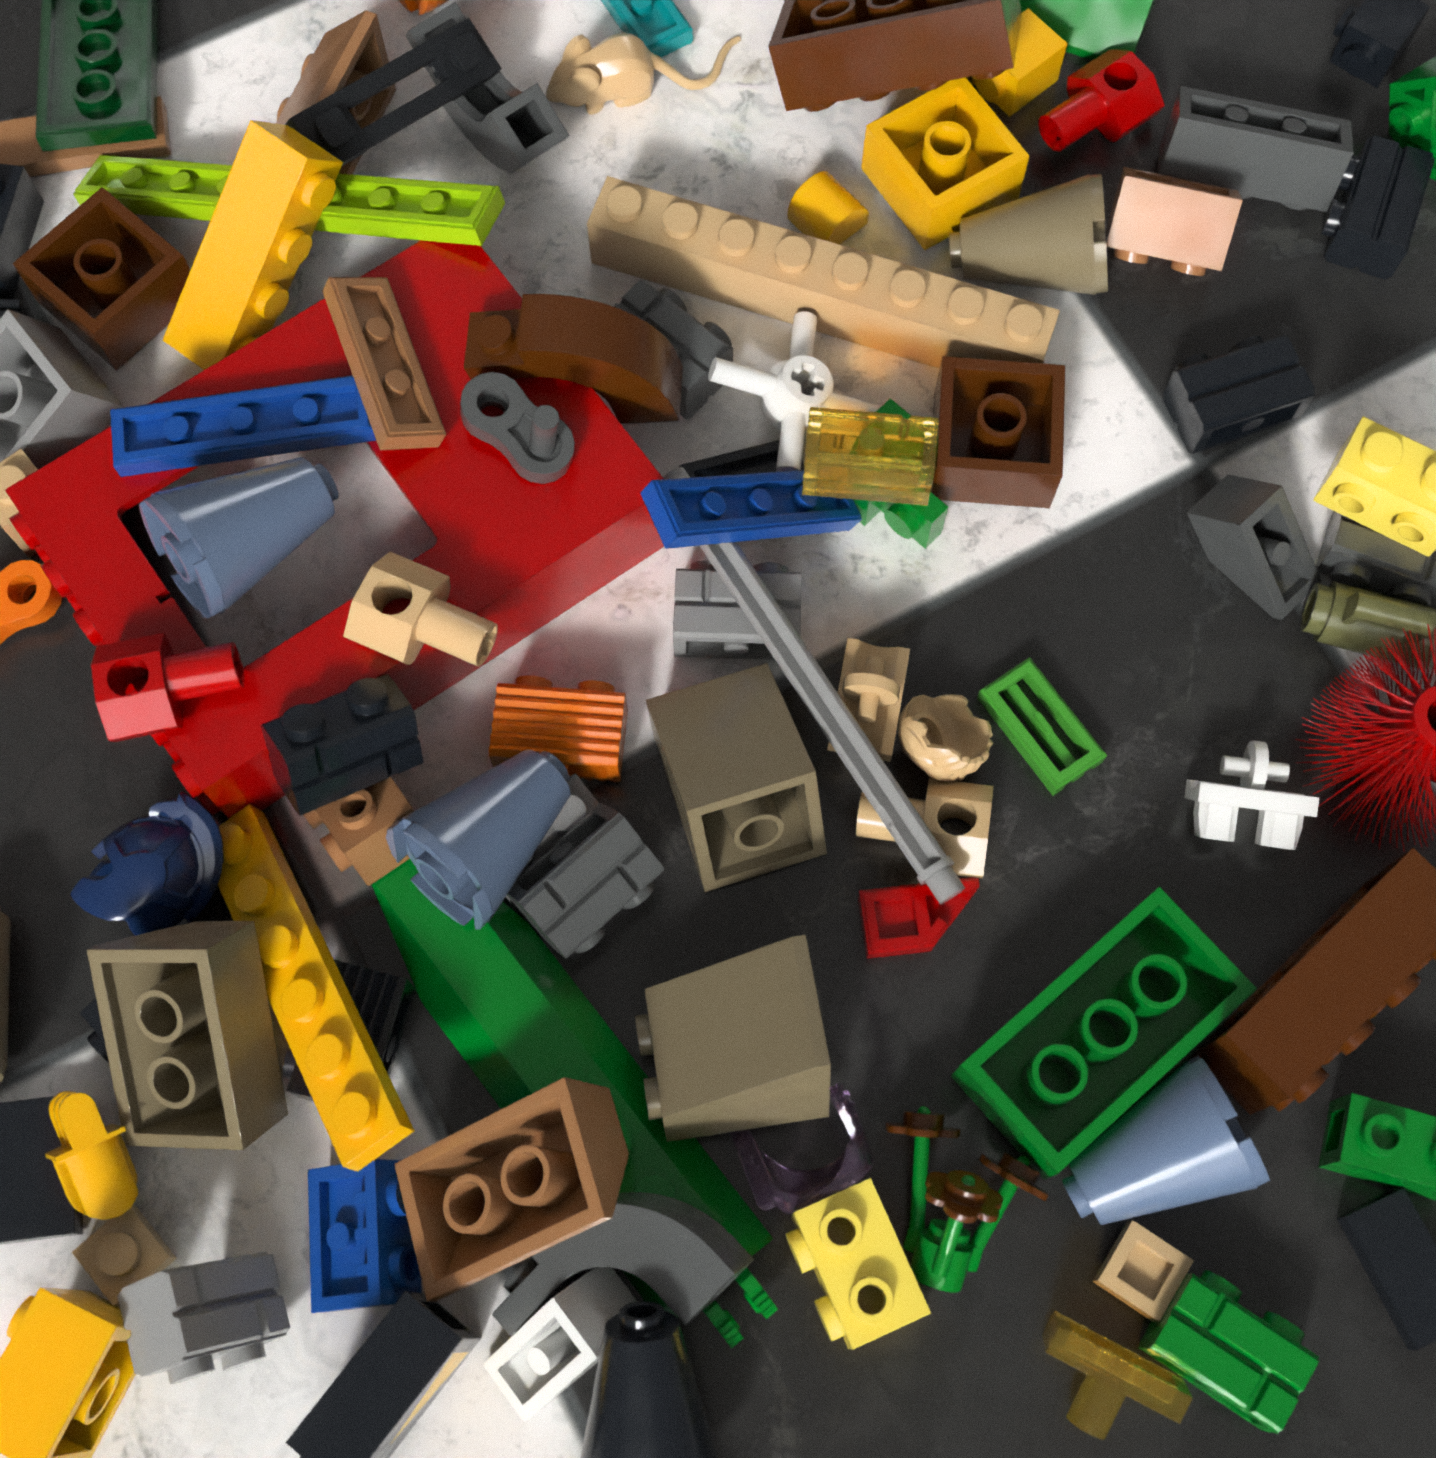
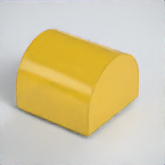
(826, 209)

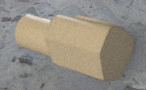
(424, 621)
(944, 801)

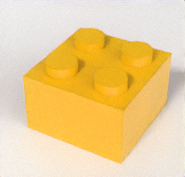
(943, 160)
(62, 1374)

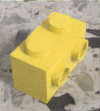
(1385, 485)
(857, 1265)

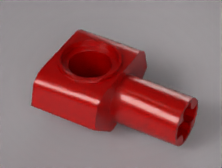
(1107, 94)
(170, 681)

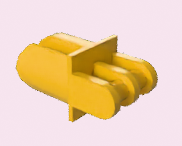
(91, 1158)

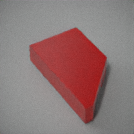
(908, 917)

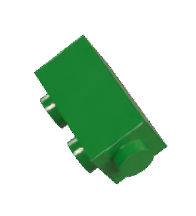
(1381, 1144)

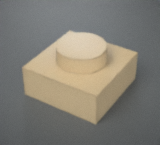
(123, 1253)
(1143, 1271)

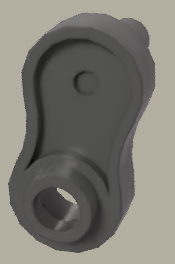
(527, 435)

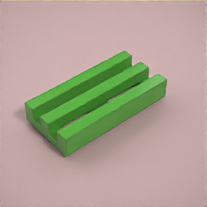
(1023, 741)

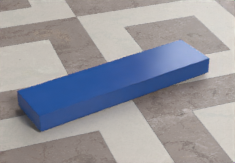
(238, 426)
(742, 509)

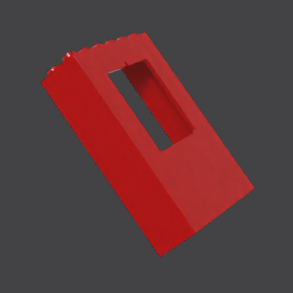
(507, 543)

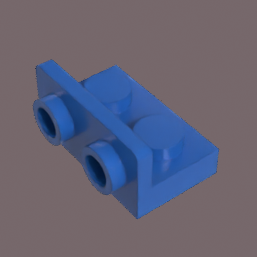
(359, 1238)

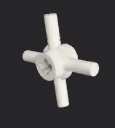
(790, 390)

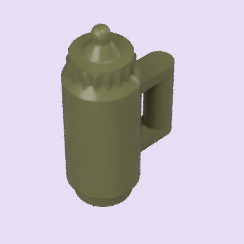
(1360, 618)

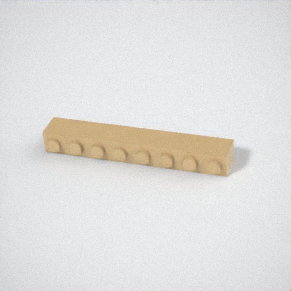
(790, 272)

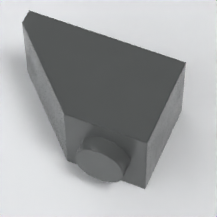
(1256, 542)

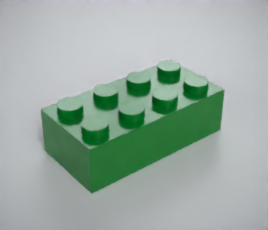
(1103, 1033)

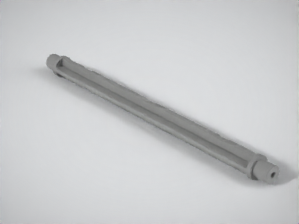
(833, 717)

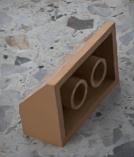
(339, 60)
(513, 1184)

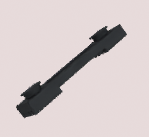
(459, 60)

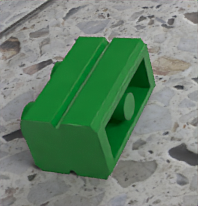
(1232, 1353)

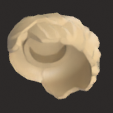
(944, 736)

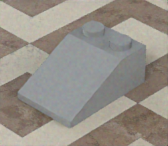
(46, 391)

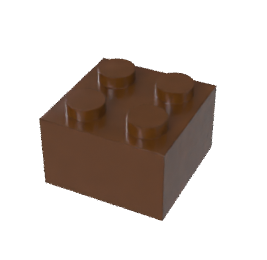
(106, 277)
(999, 431)

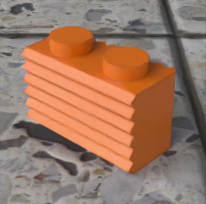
(575, 725)

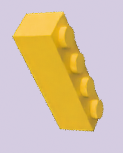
(253, 243)

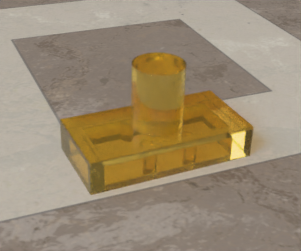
(1110, 1377)

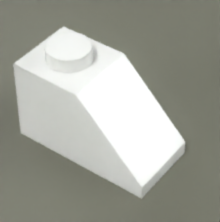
(558, 1342)

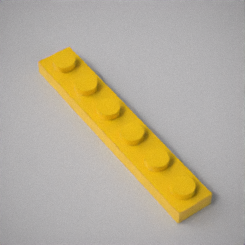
(310, 996)

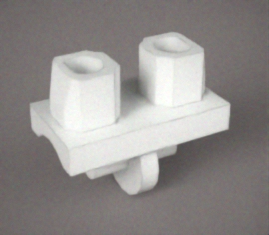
(1279, 812)

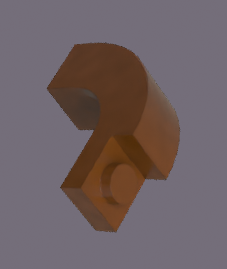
(584, 345)

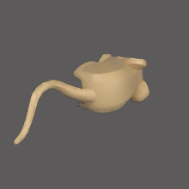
(617, 71)

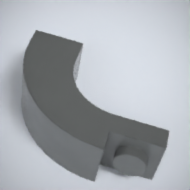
(496, 117)
(651, 1236)

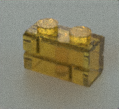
(870, 456)

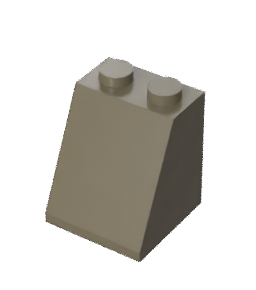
(738, 776)
(737, 1044)

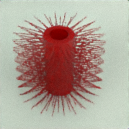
(1394, 749)

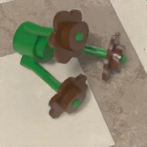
(944, 1250)

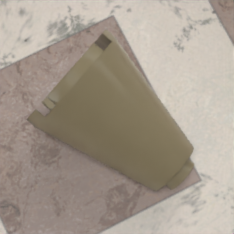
(1039, 240)

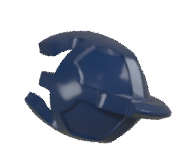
(157, 868)

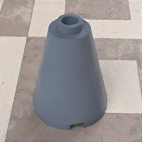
(237, 527)
(482, 834)
(1166, 1152)

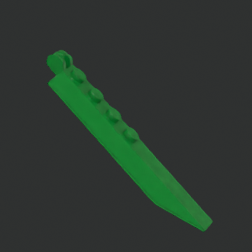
(530, 1025)

